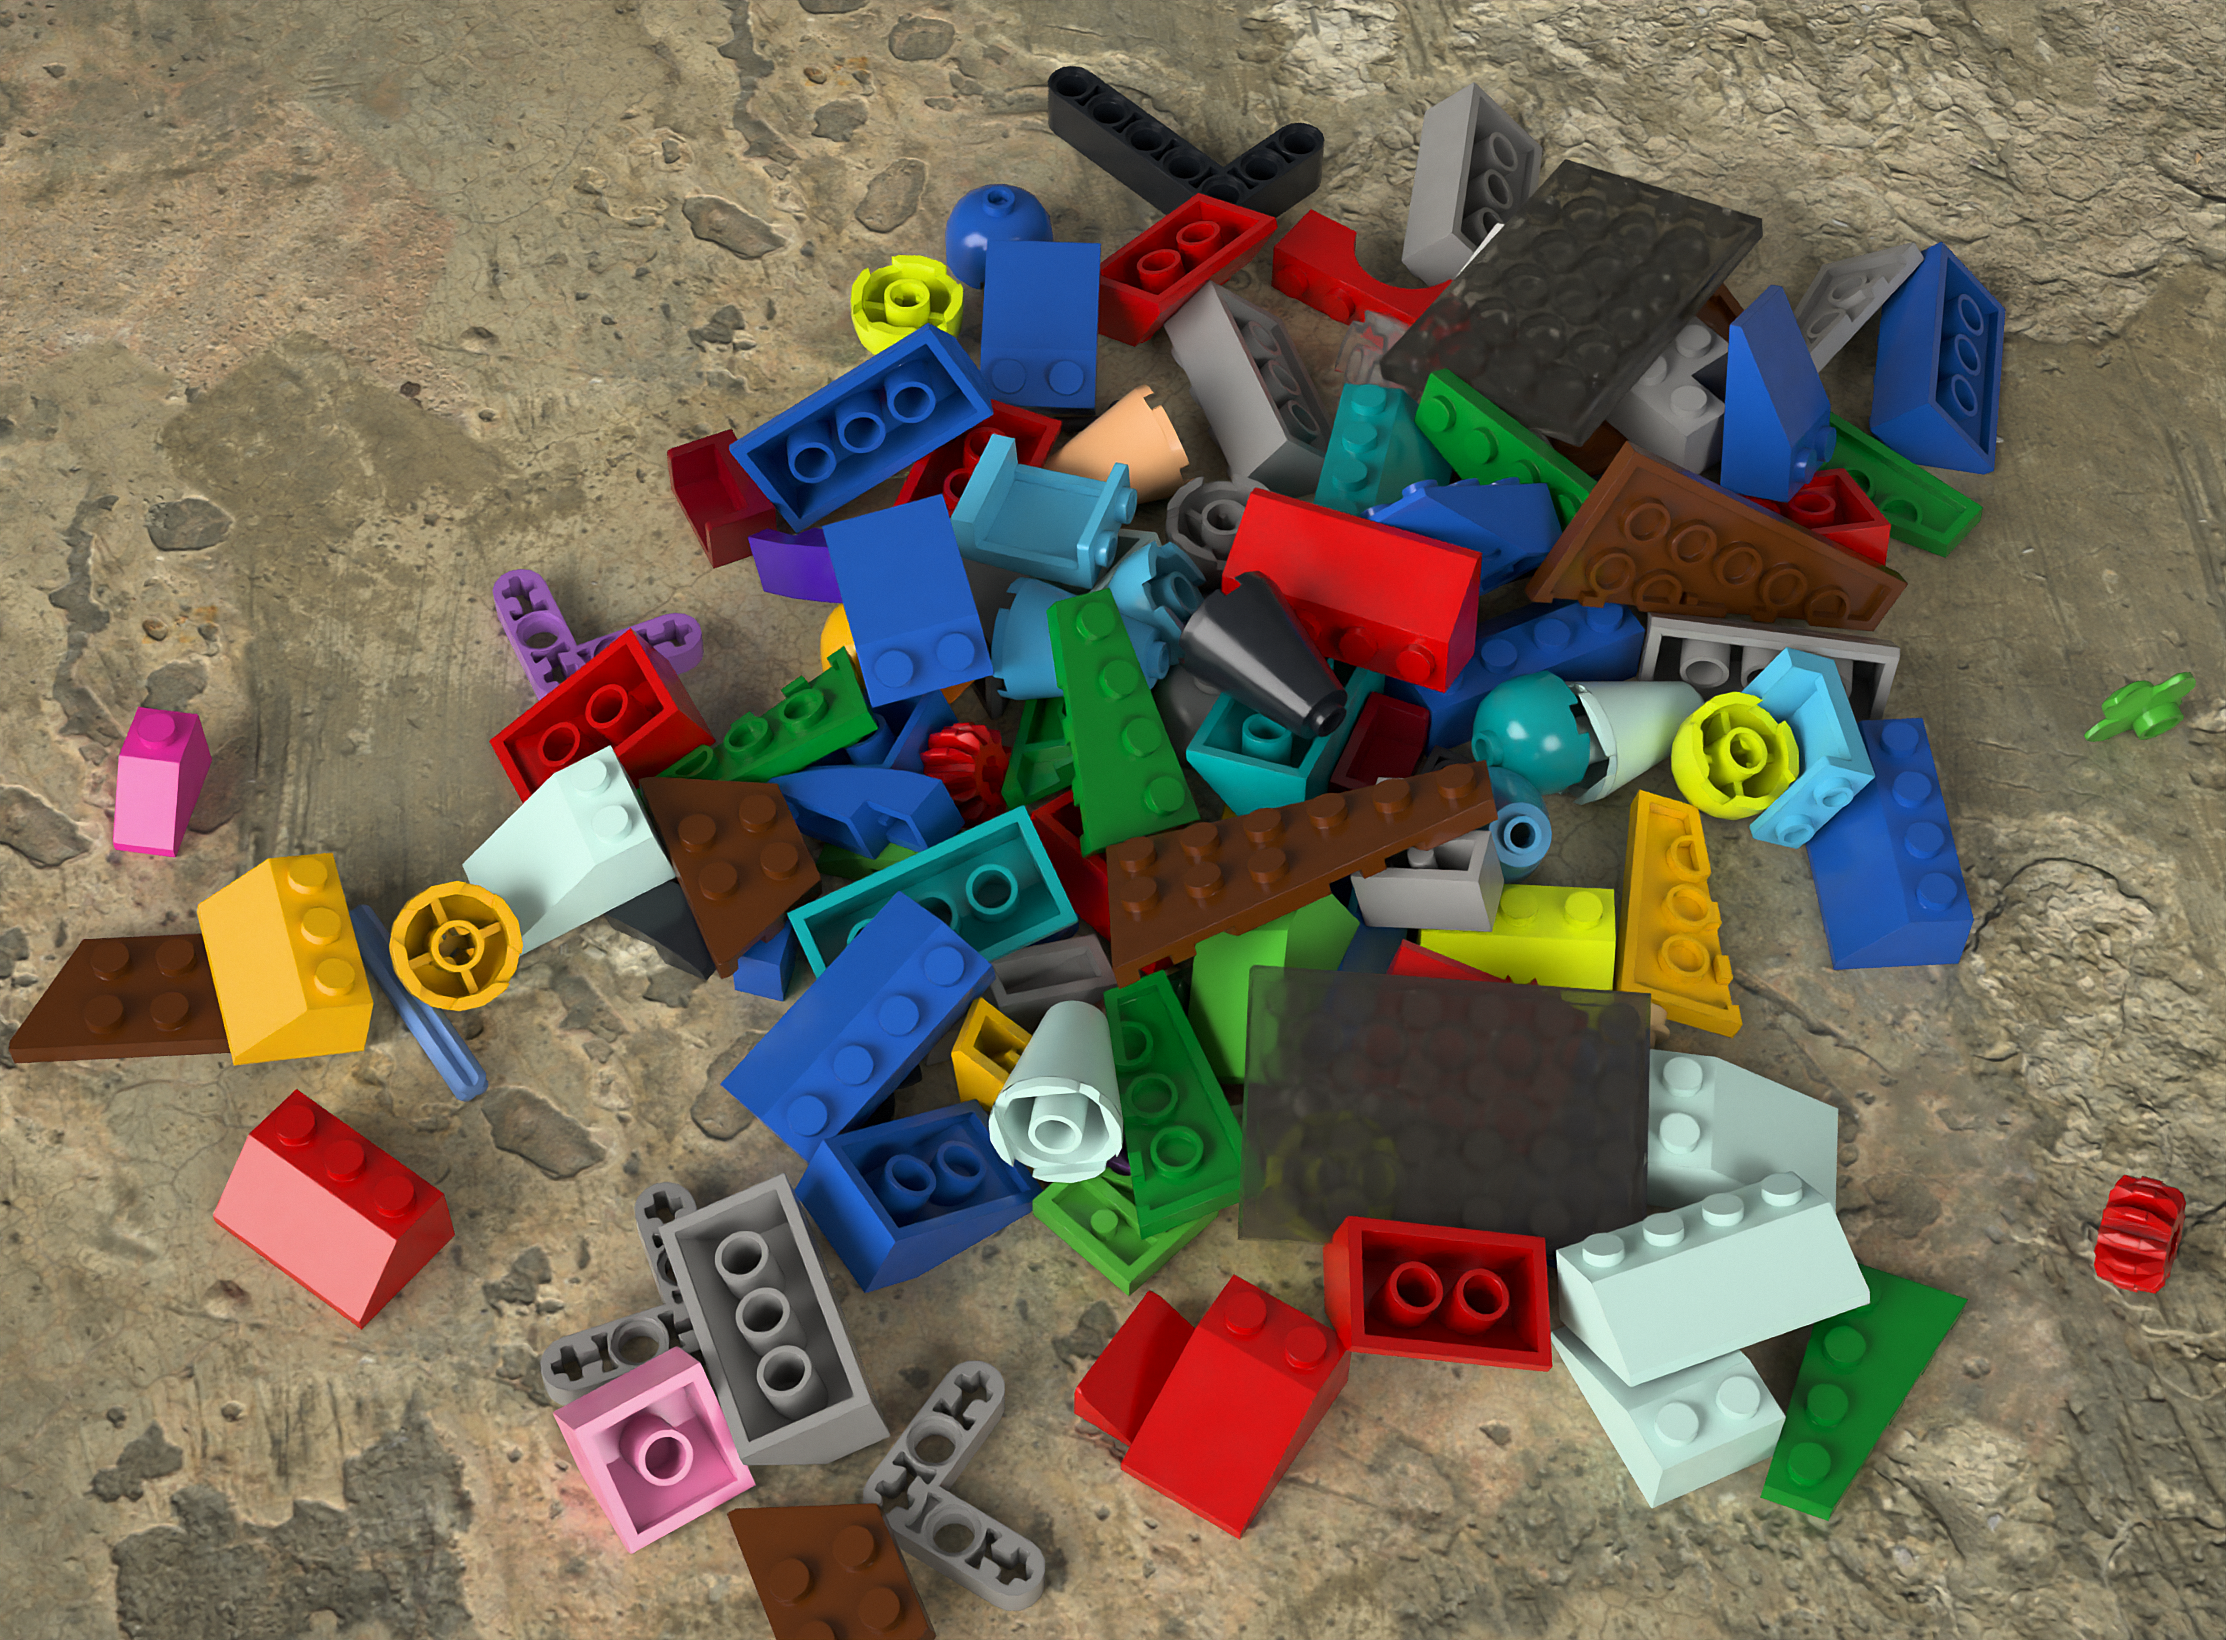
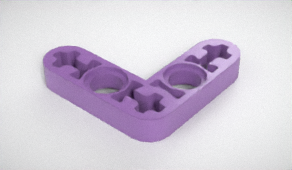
(565, 652)

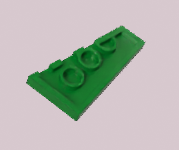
(1173, 1110)

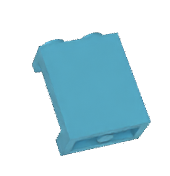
(1041, 518)
(1832, 755)

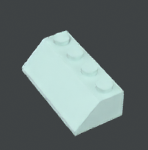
(1709, 1278)

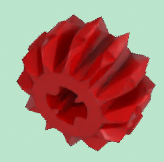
(971, 767)
(2139, 1234)

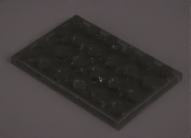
(1575, 298)
(1441, 1106)

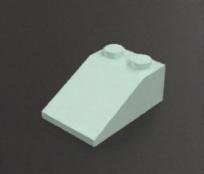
(572, 850)
(1729, 1129)
(1682, 1425)

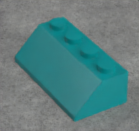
(1376, 451)
(1264, 764)
(983, 883)

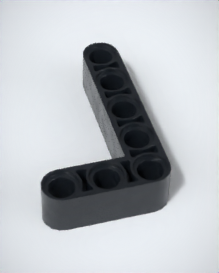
(1169, 168)

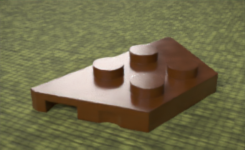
(733, 859)
(126, 1003)
(830, 1573)

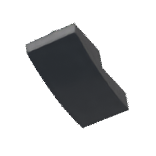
(667, 923)

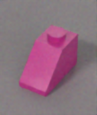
(159, 781)

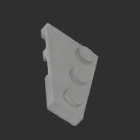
(1848, 295)

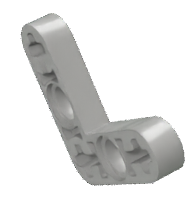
(651, 1323)
(935, 1507)

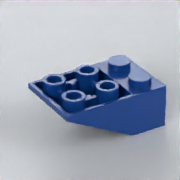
(1503, 520)

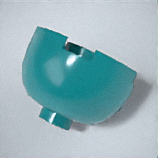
(1532, 732)

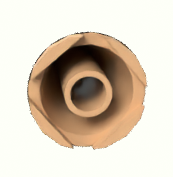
(1130, 436)

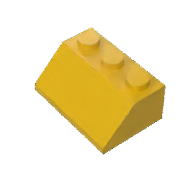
(287, 962)

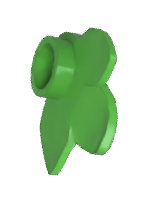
(2143, 708)

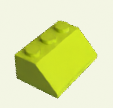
(1541, 934)

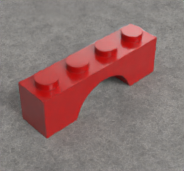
(1321, 270)

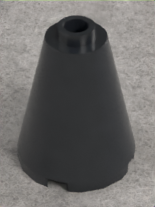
(1263, 657)

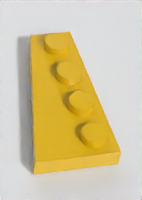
(1668, 919)

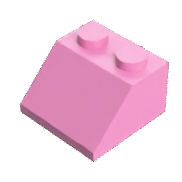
(654, 1448)

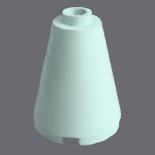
(1628, 729)
(1062, 1099)

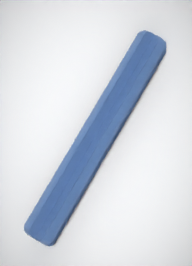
(426, 1023)

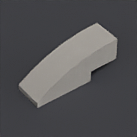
(1037, 979)

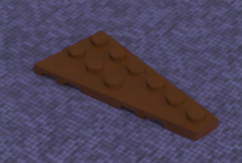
(1275, 860)

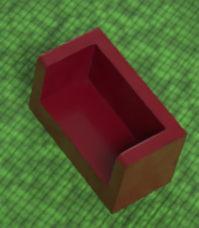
(718, 497)
(1384, 744)

